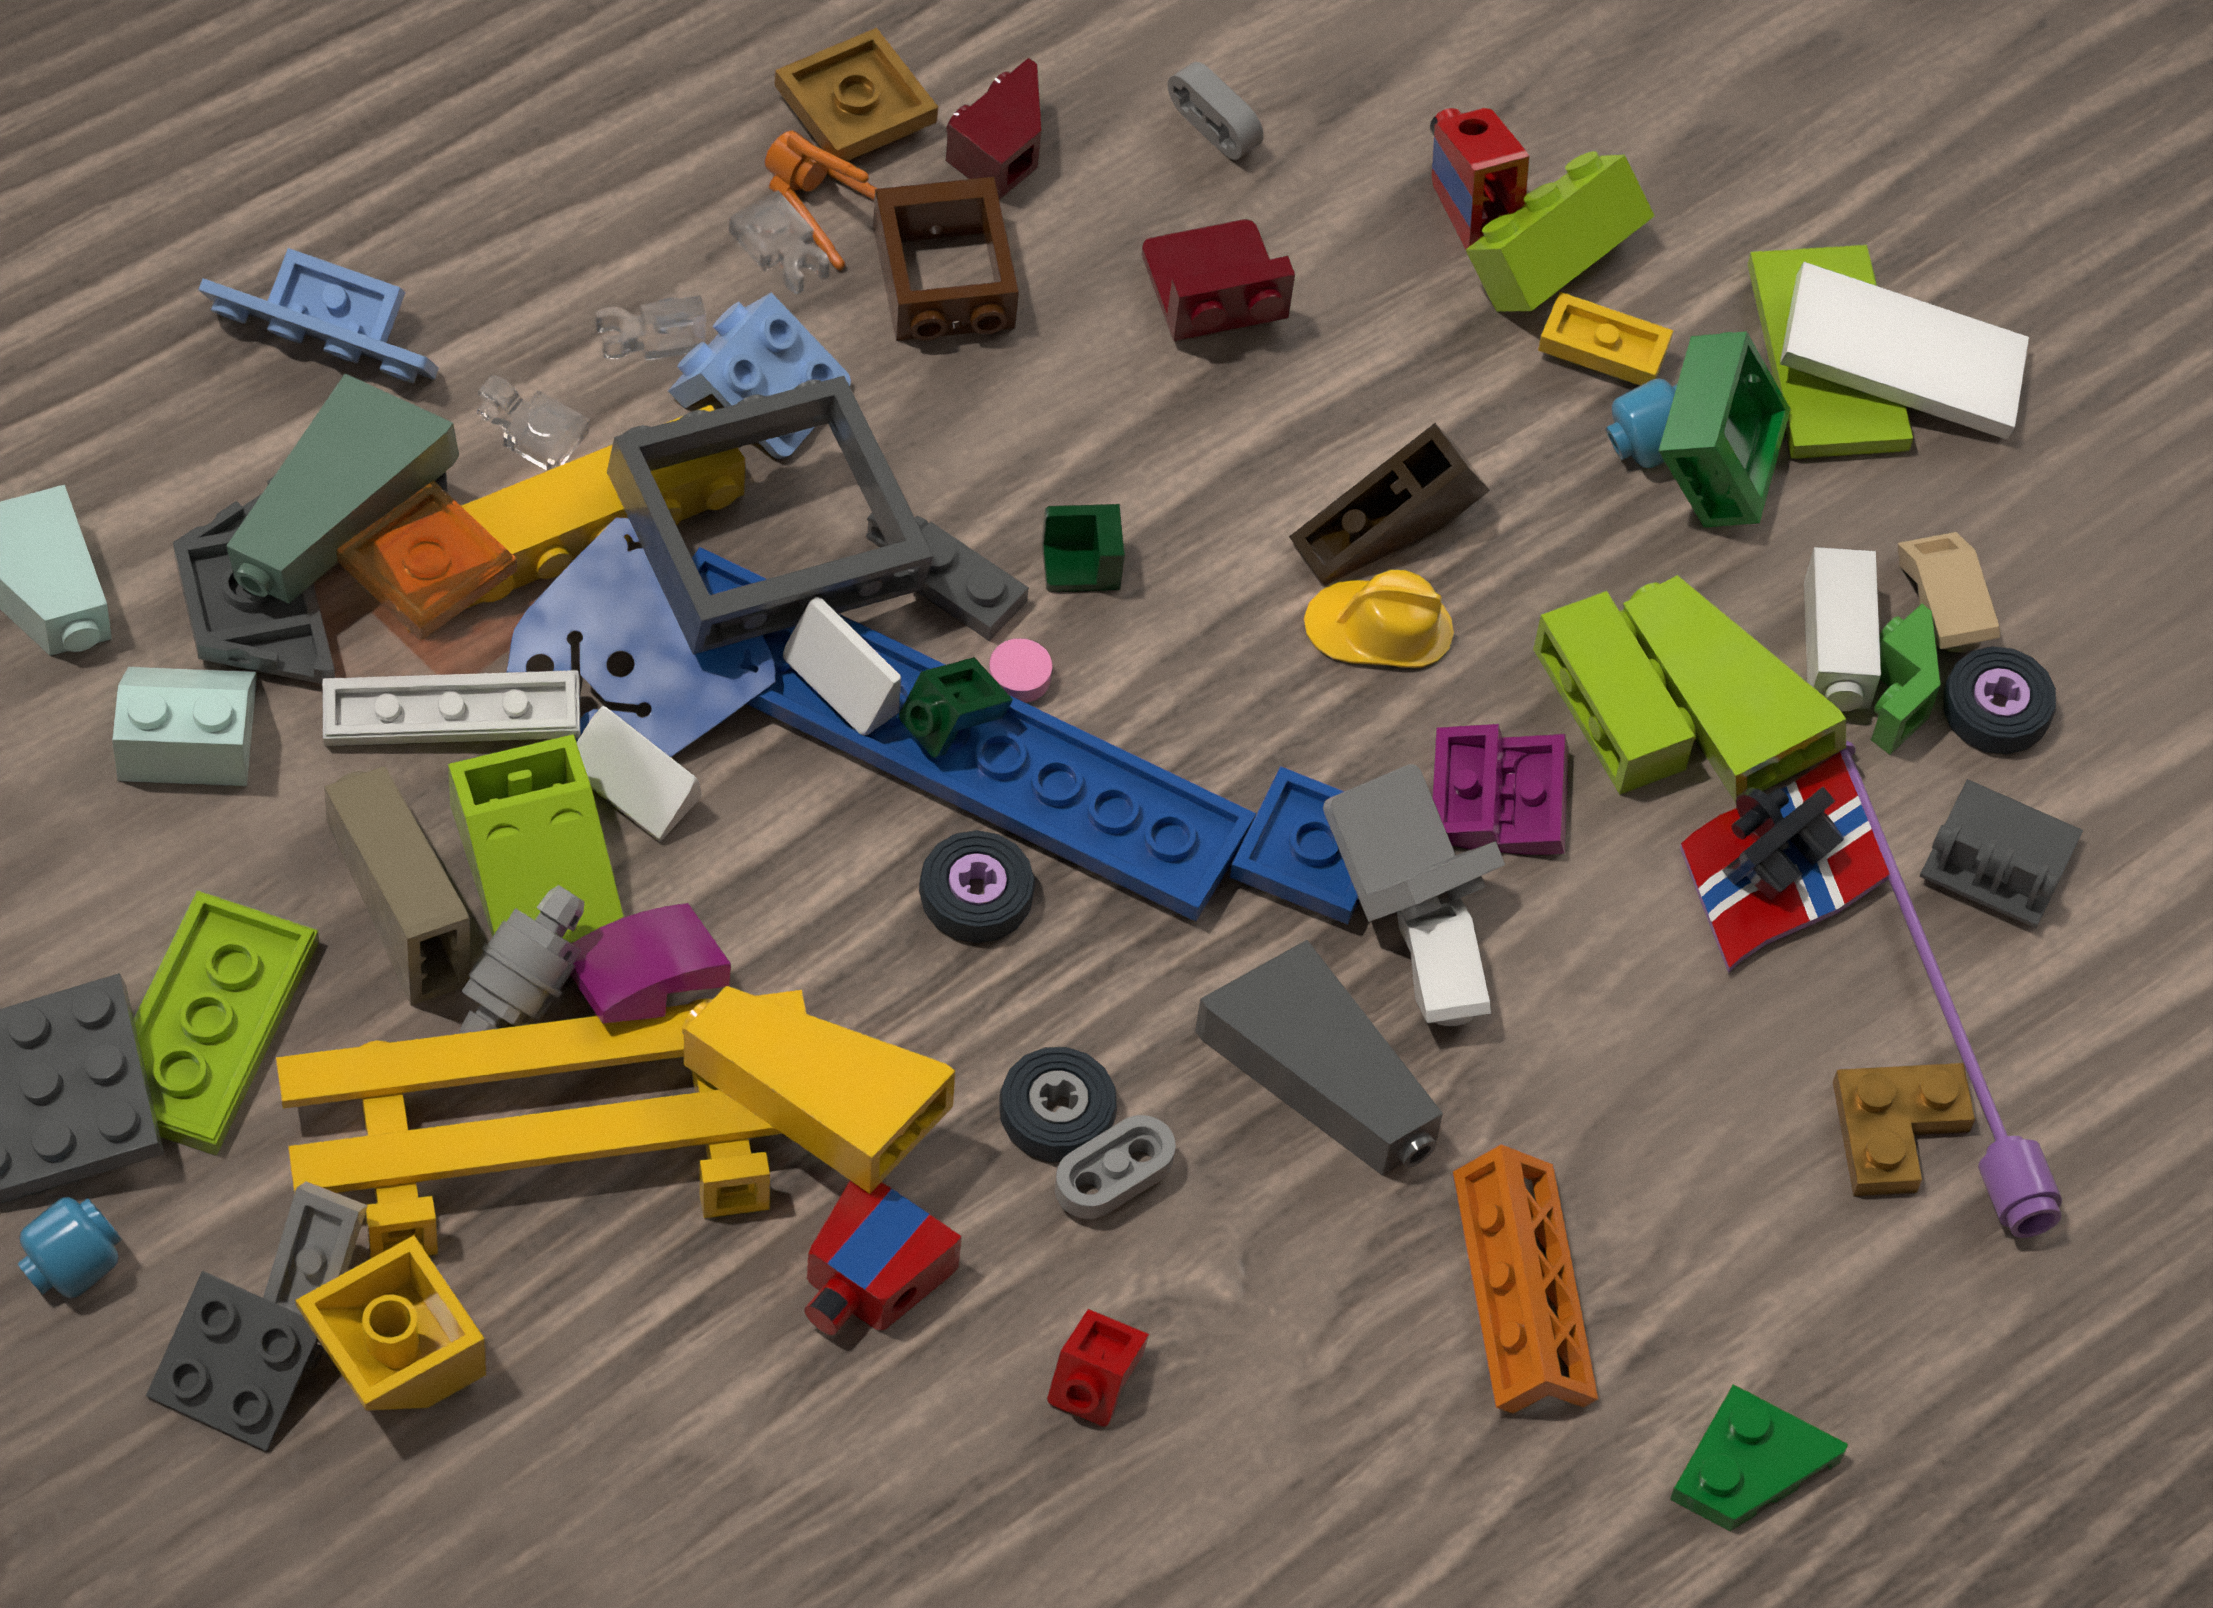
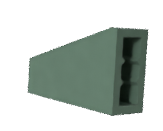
(342, 476)

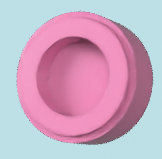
(1021, 669)

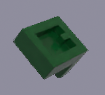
(950, 701)

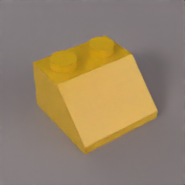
(396, 1330)

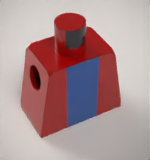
(1477, 169)
(876, 1259)

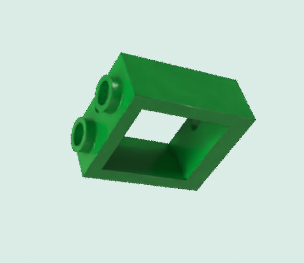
(1724, 429)

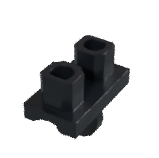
(1805, 826)

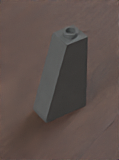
(1323, 1057)

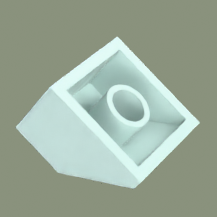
(184, 726)

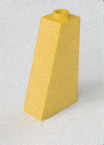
(818, 1082)

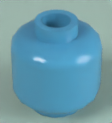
(1641, 421)
(68, 1247)

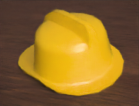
(1380, 621)

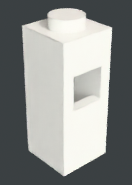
(1842, 626)

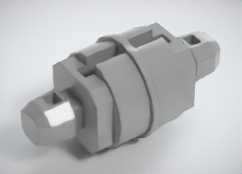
(524, 965)

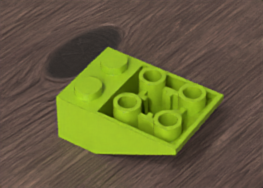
(533, 827)

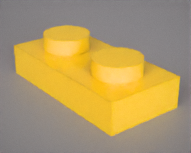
(1605, 340)

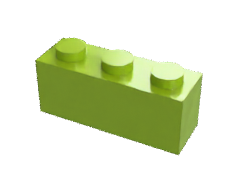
(1559, 231)
(1614, 692)

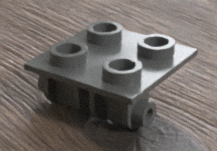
(2001, 853)
(235, 1361)

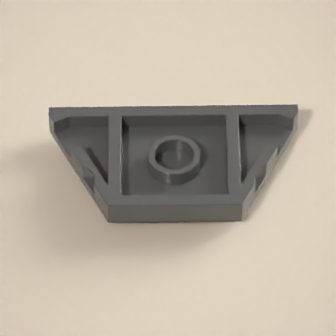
(241, 627)

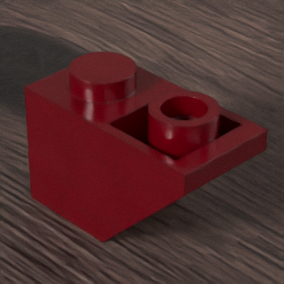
(999, 131)

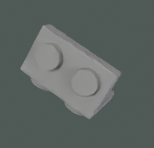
(1400, 847)

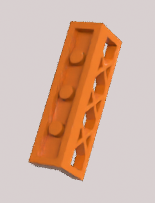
(1515, 1276)

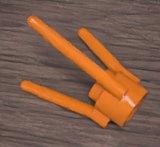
(804, 166)

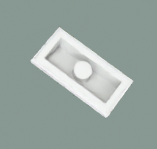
(843, 668)
(636, 774)

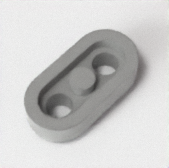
(1109, 1167)

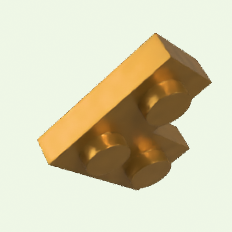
(1883, 1112)

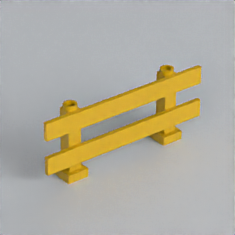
(397, 1158)

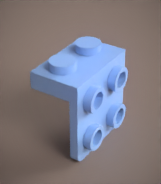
(756, 353)

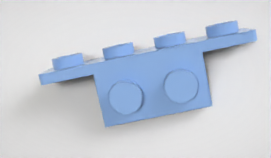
(330, 305)

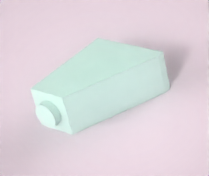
(49, 574)

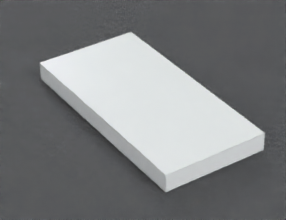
(1904, 350)

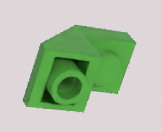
(1911, 674)

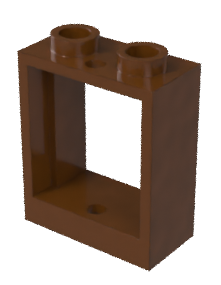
(935, 213)

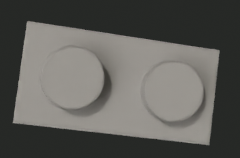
(314, 1243)

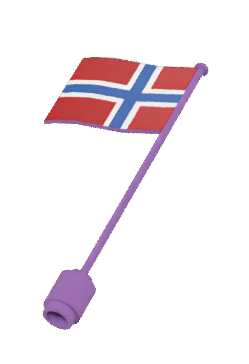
(1748, 920)

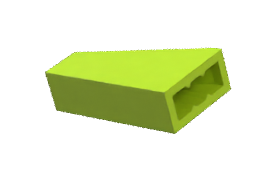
(1746, 705)

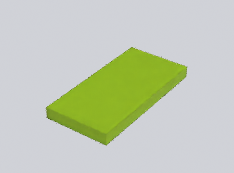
(1823, 414)
(216, 1014)

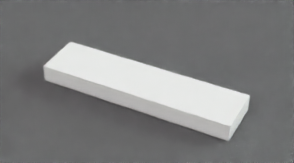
(451, 708)

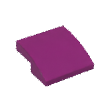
(1501, 789)
(642, 958)

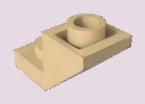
(1952, 589)

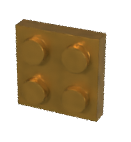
(856, 96)

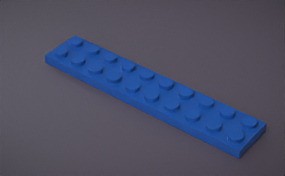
(1028, 776)

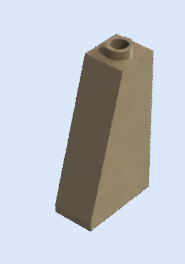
(400, 884)

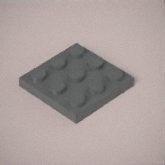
(72, 1089)

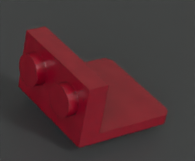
(1217, 279)

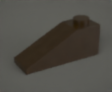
(1391, 507)

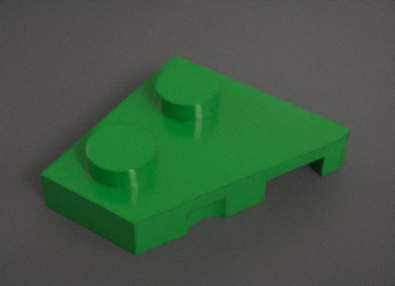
(1751, 1459)

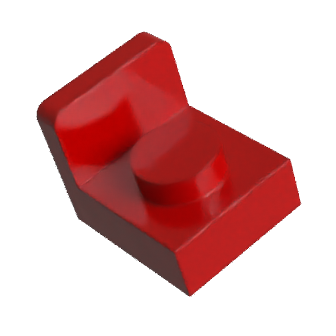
(1096, 1367)

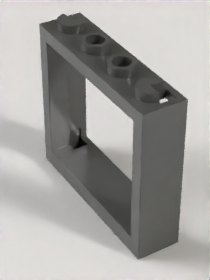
(781, 600)

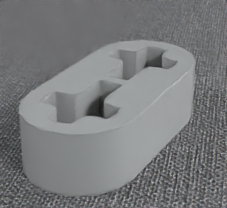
(1215, 110)

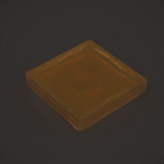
(426, 560)

